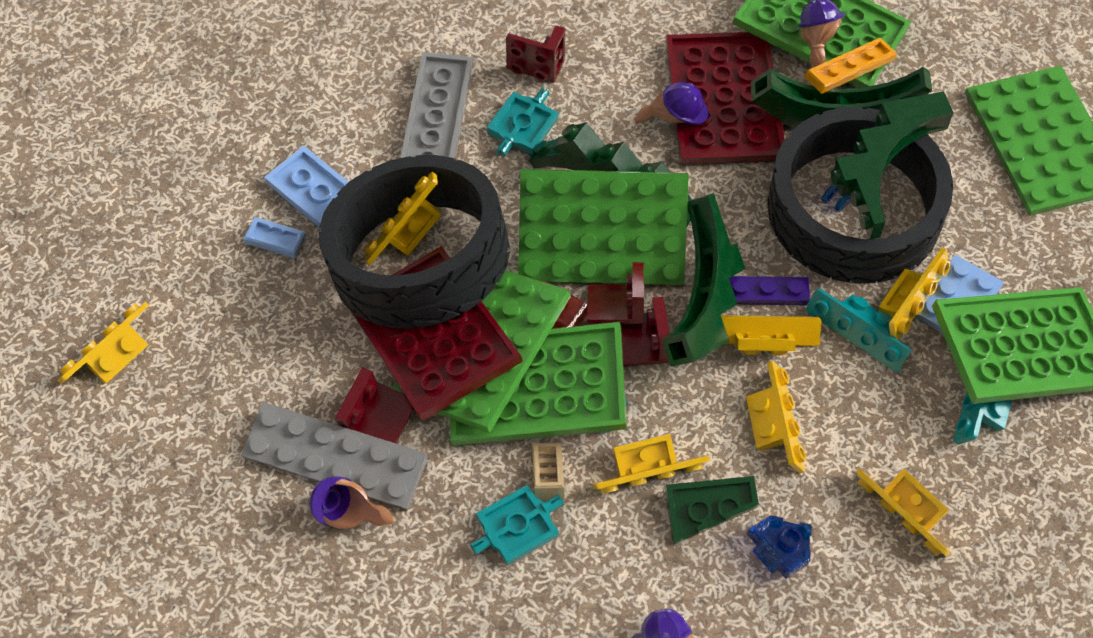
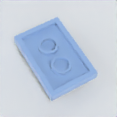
(306, 183)
(961, 281)

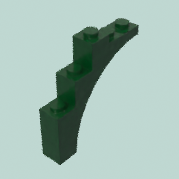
(796, 102)
(897, 126)
(584, 151)
(712, 294)

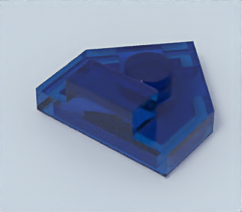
(782, 545)

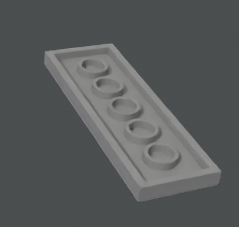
(437, 105)
(326, 450)

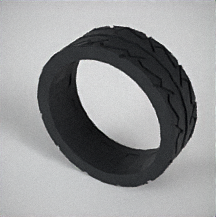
(846, 256)
(431, 294)

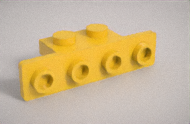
(410, 224)
(911, 291)
(771, 333)
(113, 352)
(774, 420)
(645, 459)
(913, 502)

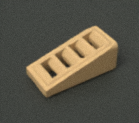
(548, 488)

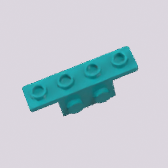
(861, 326)
(991, 413)

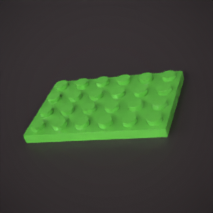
(863, 22)
(1039, 137)
(600, 223)
(526, 314)
(1020, 343)
(567, 390)

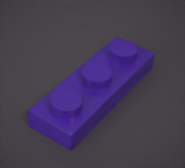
(770, 290)

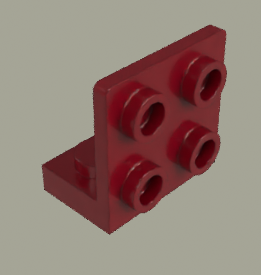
(537, 58)
(618, 301)
(643, 342)
(374, 409)

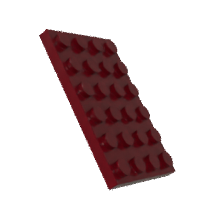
(723, 72)
(444, 359)

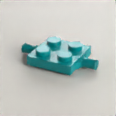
(522, 122)
(517, 525)

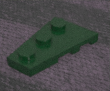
(706, 504)

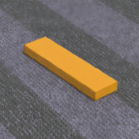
(850, 65)

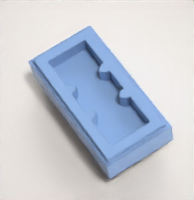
(274, 237)

